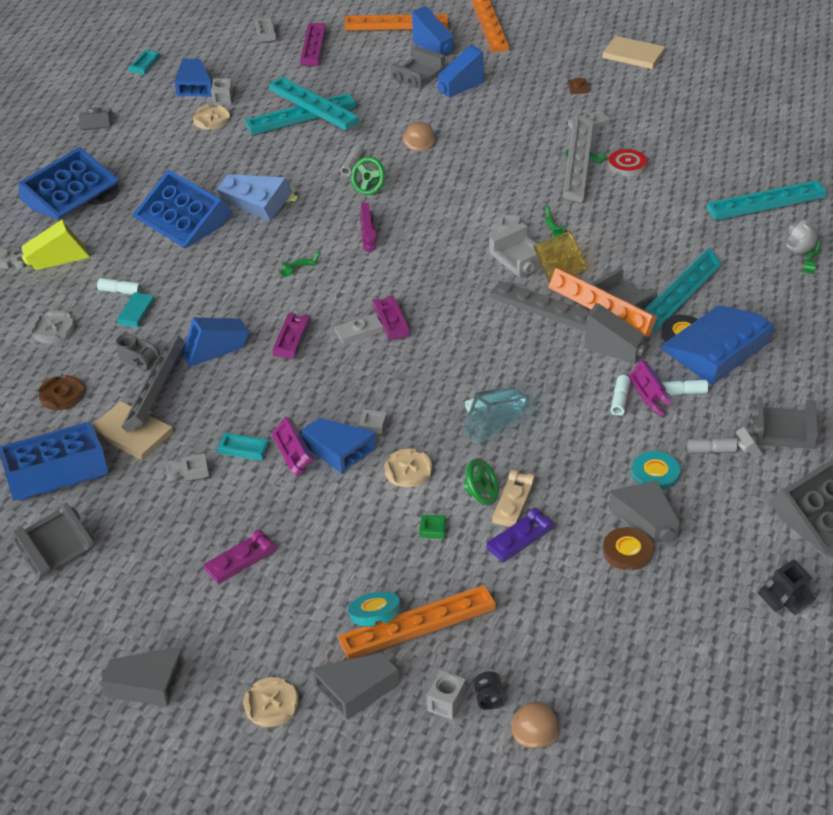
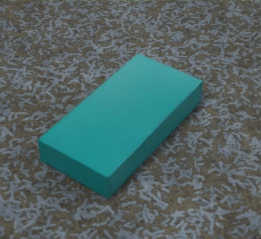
(144, 62)
(135, 310)
(243, 446)

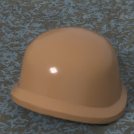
(419, 136)
(535, 725)

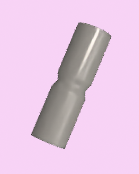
(353, 157)
(716, 445)

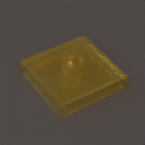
(560, 253)

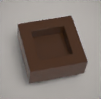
(578, 86)

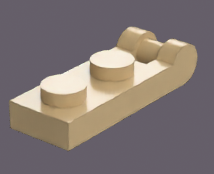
(513, 498)

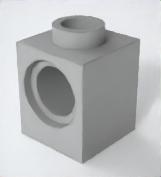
(222, 91)
(442, 703)

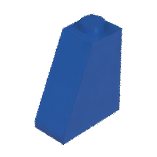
(430, 32)
(463, 72)
(193, 79)
(213, 338)
(338, 443)

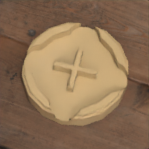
(211, 117)
(408, 468)
(271, 702)

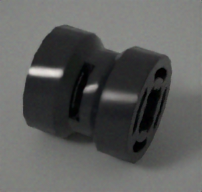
(488, 689)

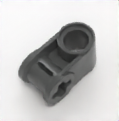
(135, 351)

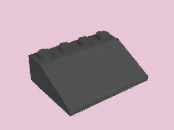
(809, 507)

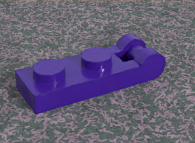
(520, 535)

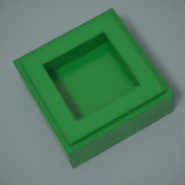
(432, 526)

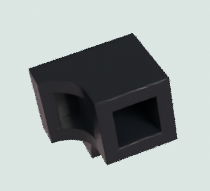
(788, 588)

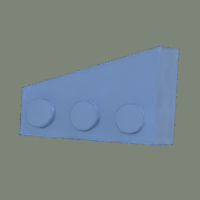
(255, 194)

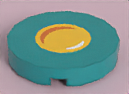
(656, 466)
(373, 608)

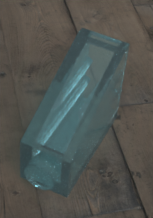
(493, 412)

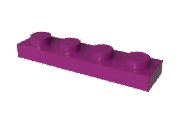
(313, 44)

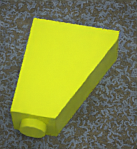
(54, 247)

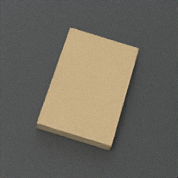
(633, 52)
(136, 442)

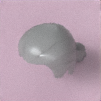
(802, 237)

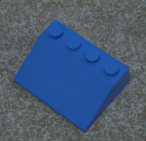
(65, 184)
(181, 210)
(719, 341)
(53, 461)

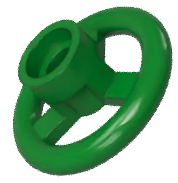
(377, 176)
(479, 483)

